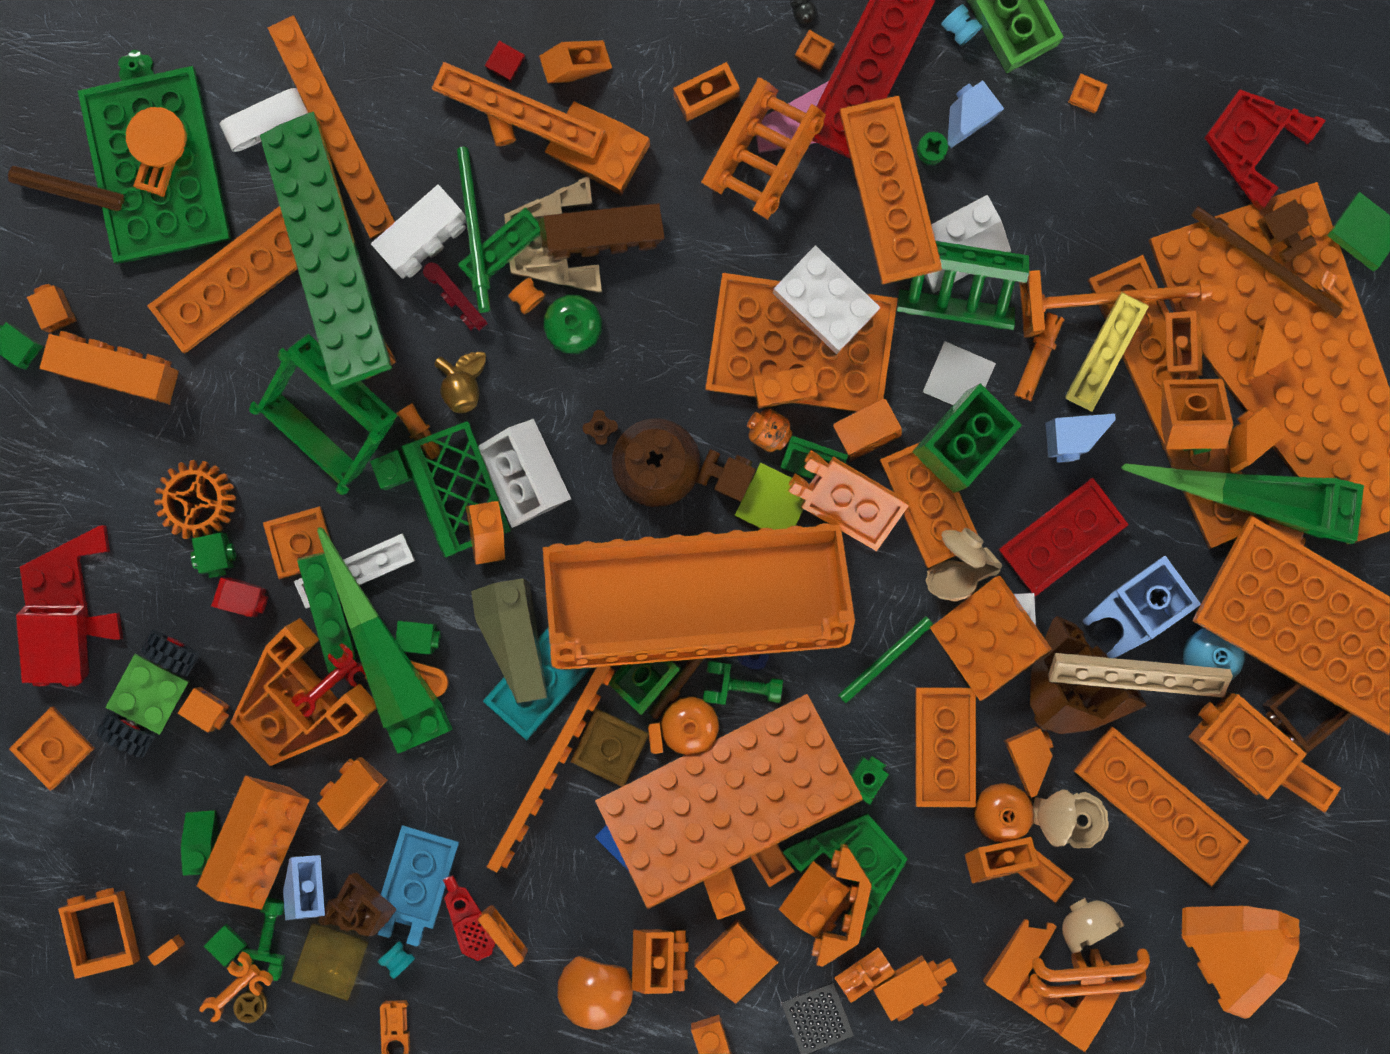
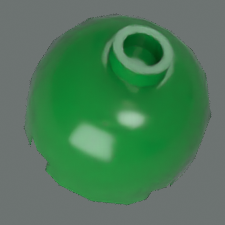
(572, 324)

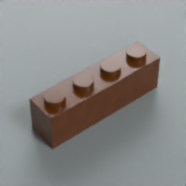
(601, 230)

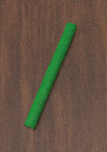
(886, 659)

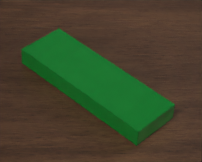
(505, 243)

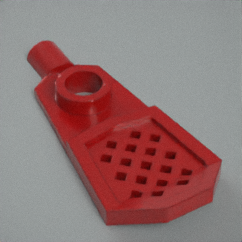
(466, 916)

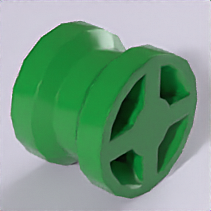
(927, 152)

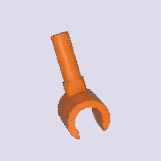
(1326, 284)

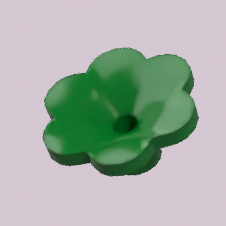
(142, 65)

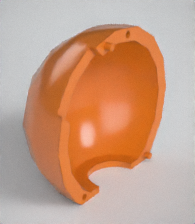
(594, 993)

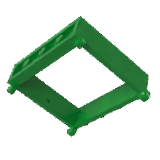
(354, 398)

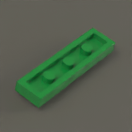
(325, 607)

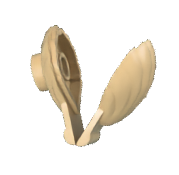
(956, 579)
(1060, 816)

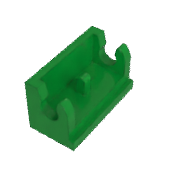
(798, 450)

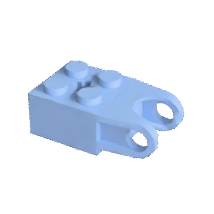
(1134, 611)

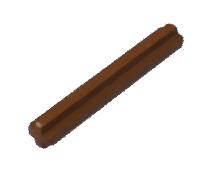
(65, 188)

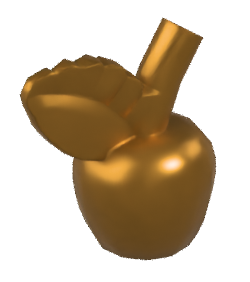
(460, 388)

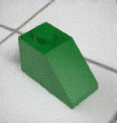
(198, 840)

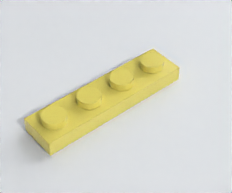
(1106, 351)

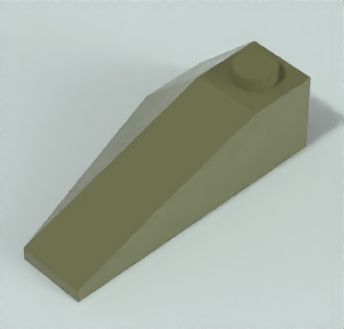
(510, 629)

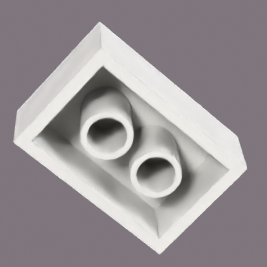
(420, 232)
(825, 299)

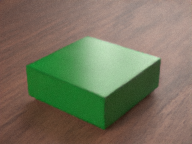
(225, 945)

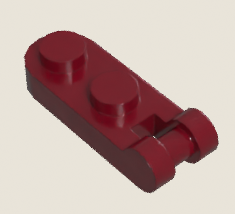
(454, 296)

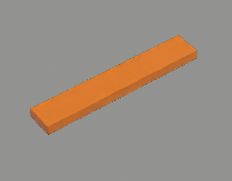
(518, 110)

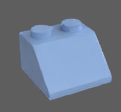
(1075, 435)

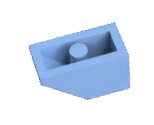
(971, 112)
(303, 888)

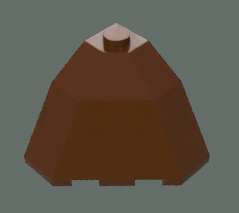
(1075, 706)

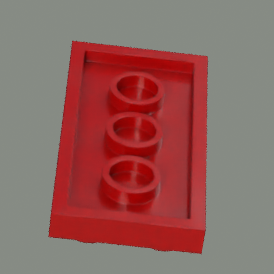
(1063, 537)

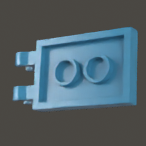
(416, 881)

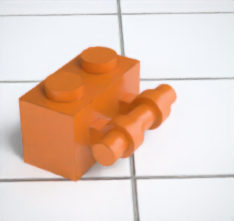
(816, 901)
(659, 961)

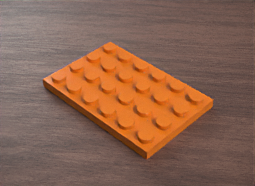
(763, 337)

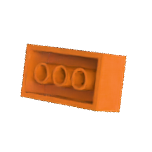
(103, 366)
(253, 843)

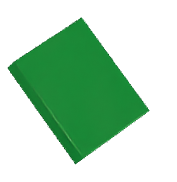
(643, 682)

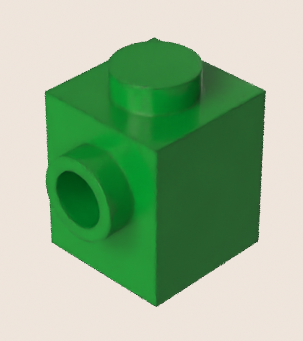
(213, 554)

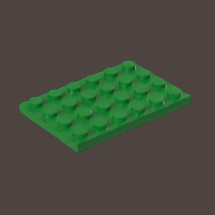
(193, 203)

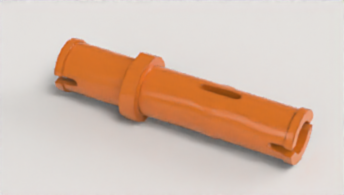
(1043, 346)

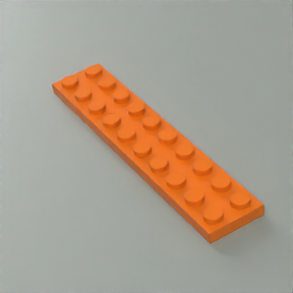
(1148, 368)

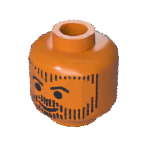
(769, 430)

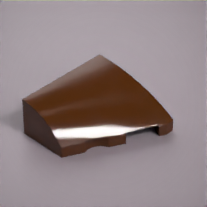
(358, 908)

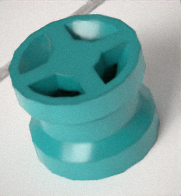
(396, 960)

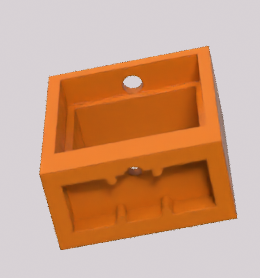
(73, 936)

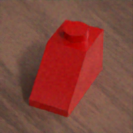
(240, 597)

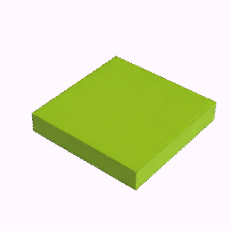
(769, 502)

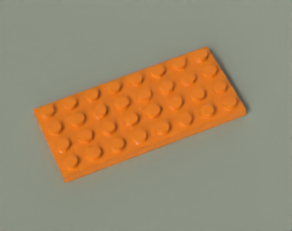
(1304, 620)
(728, 801)

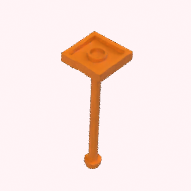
(1035, 303)

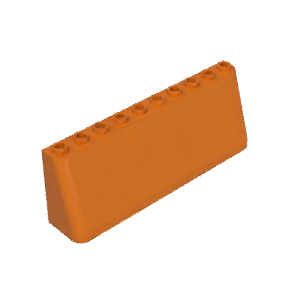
(697, 596)

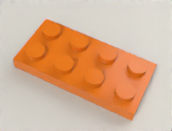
(930, 507)
(945, 747)

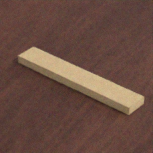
(1139, 675)

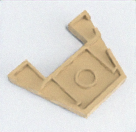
(539, 267)

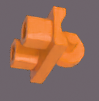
(864, 975)

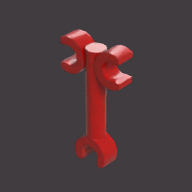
(345, 668)

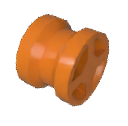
(526, 295)

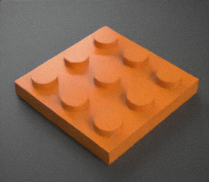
(990, 638)

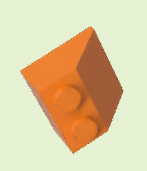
(1195, 414)
(351, 792)
(735, 962)

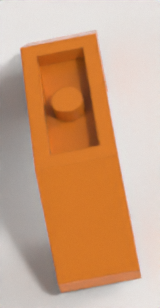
(833, 945)

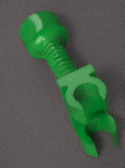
(772, 689)
(271, 909)

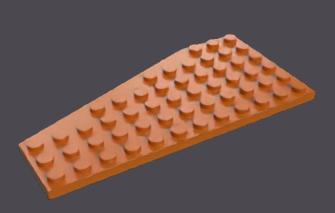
(1334, 389)

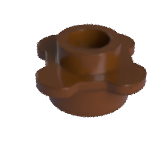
(600, 419)

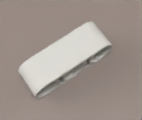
(245, 127)

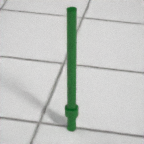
(480, 280)

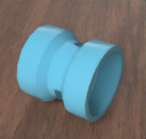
(961, 25)

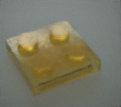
(330, 961)

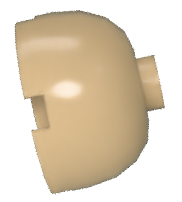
(1089, 923)

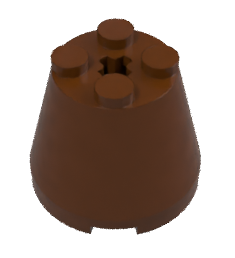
(645, 482)

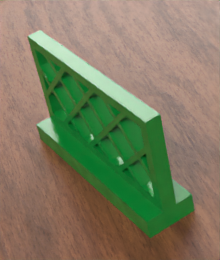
(429, 492)

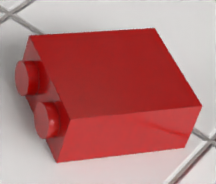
(52, 645)

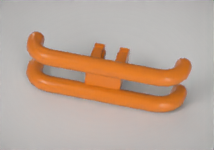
(1090, 979)

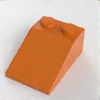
(617, 153)

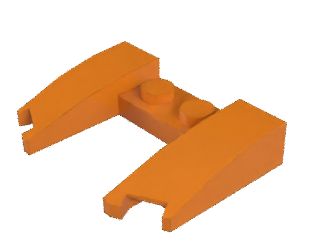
(1011, 980)

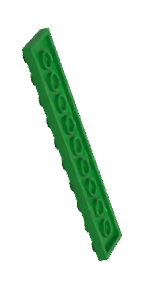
(325, 251)

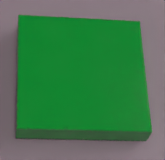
(1363, 231)

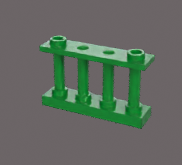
(976, 261)

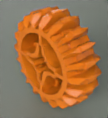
(199, 486)

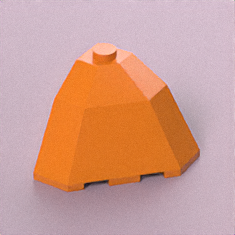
(1242, 952)

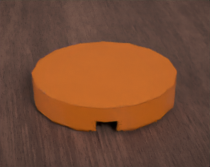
(156, 137)

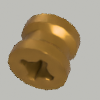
(245, 1009)

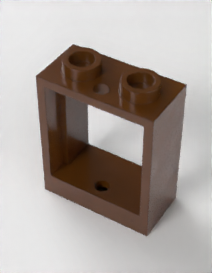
(1316, 736)

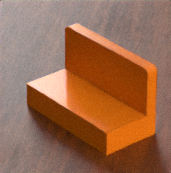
(868, 429)

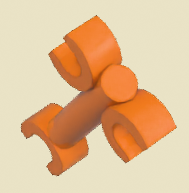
(245, 974)

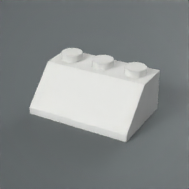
(971, 226)
(523, 473)

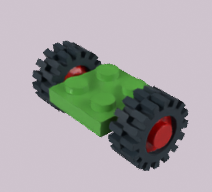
(147, 694)

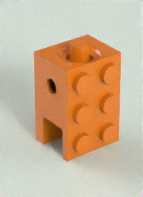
(1246, 744)

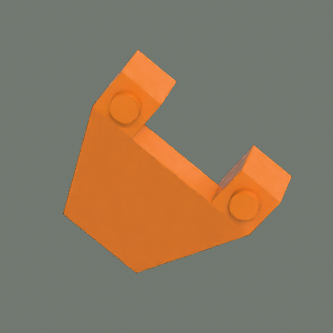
(270, 718)

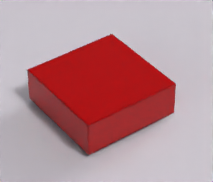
(505, 61)

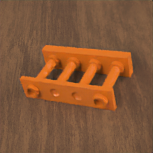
(748, 125)

